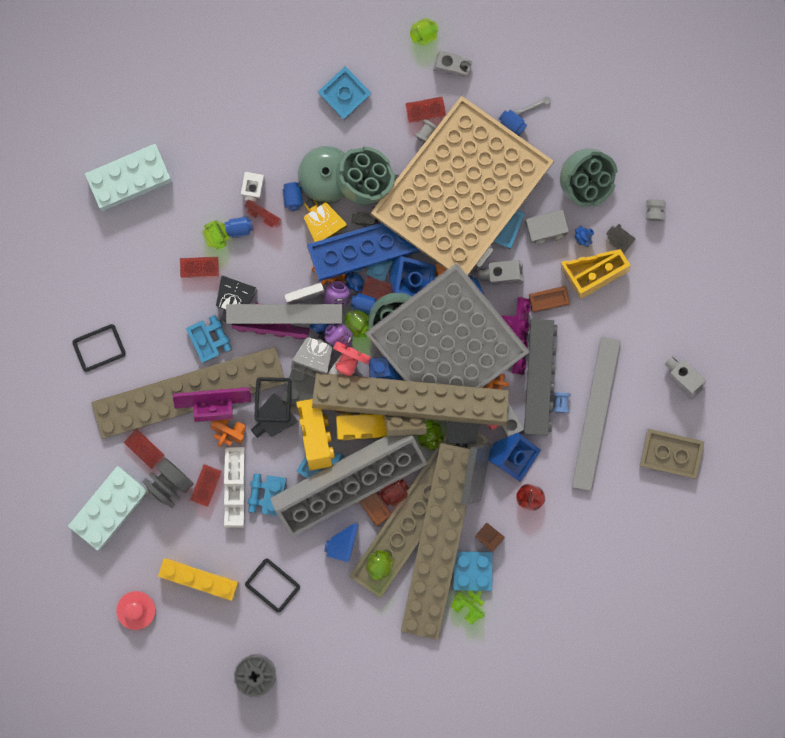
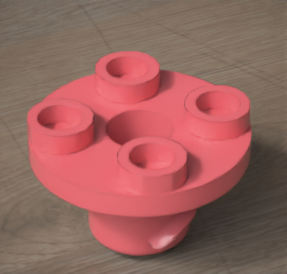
(349, 359)
(135, 610)

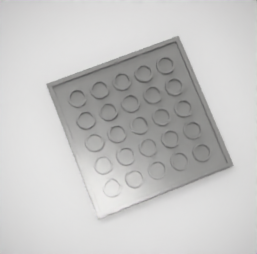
(448, 335)

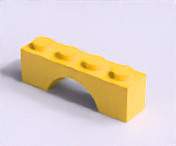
(198, 579)

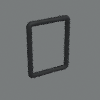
(103, 362)
(257, 399)
(282, 573)

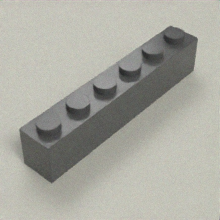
(539, 377)

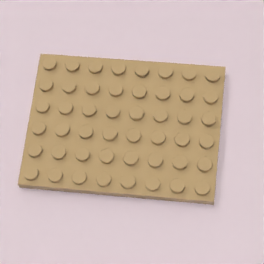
(462, 187)

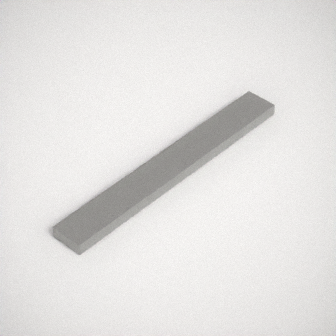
(596, 413)

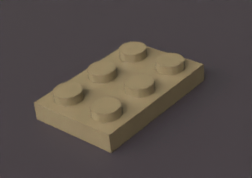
(404, 425)
(671, 453)

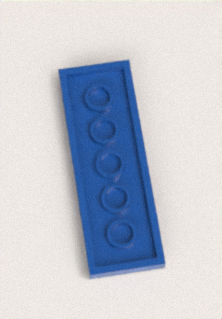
(357, 251)

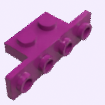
(520, 326)
(278, 330)
(212, 404)

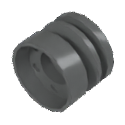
(167, 482)
(261, 665)

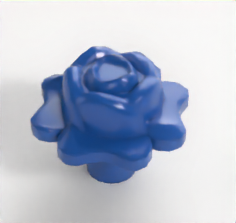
(584, 236)
(354, 281)

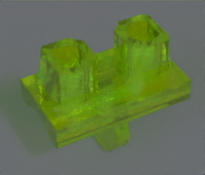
(461, 600)

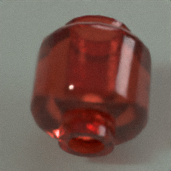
(394, 493)
(530, 497)

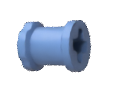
(564, 398)

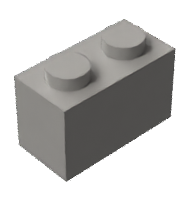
(547, 227)

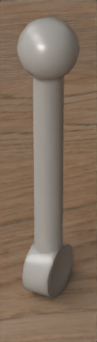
(546, 101)

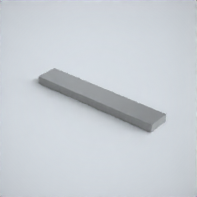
(283, 313)

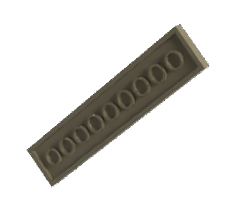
(410, 399)
(155, 401)
(403, 527)
(437, 545)

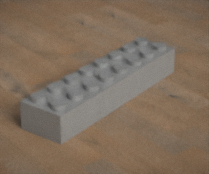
(347, 482)

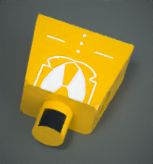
(322, 221)

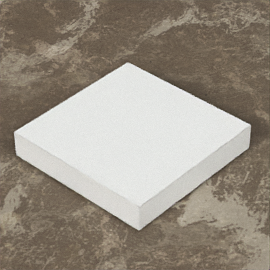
(304, 294)

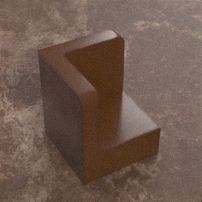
(489, 537)

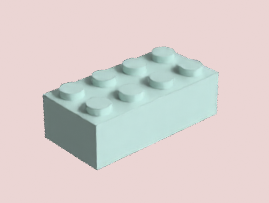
(128, 177)
(108, 508)

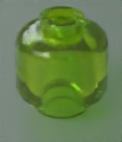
(424, 31)
(215, 234)
(357, 323)
(432, 437)
(379, 565)

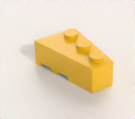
(595, 271)
(360, 426)
(315, 436)

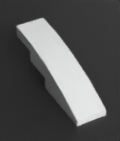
(234, 487)

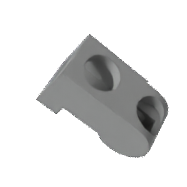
(452, 64)
(513, 425)

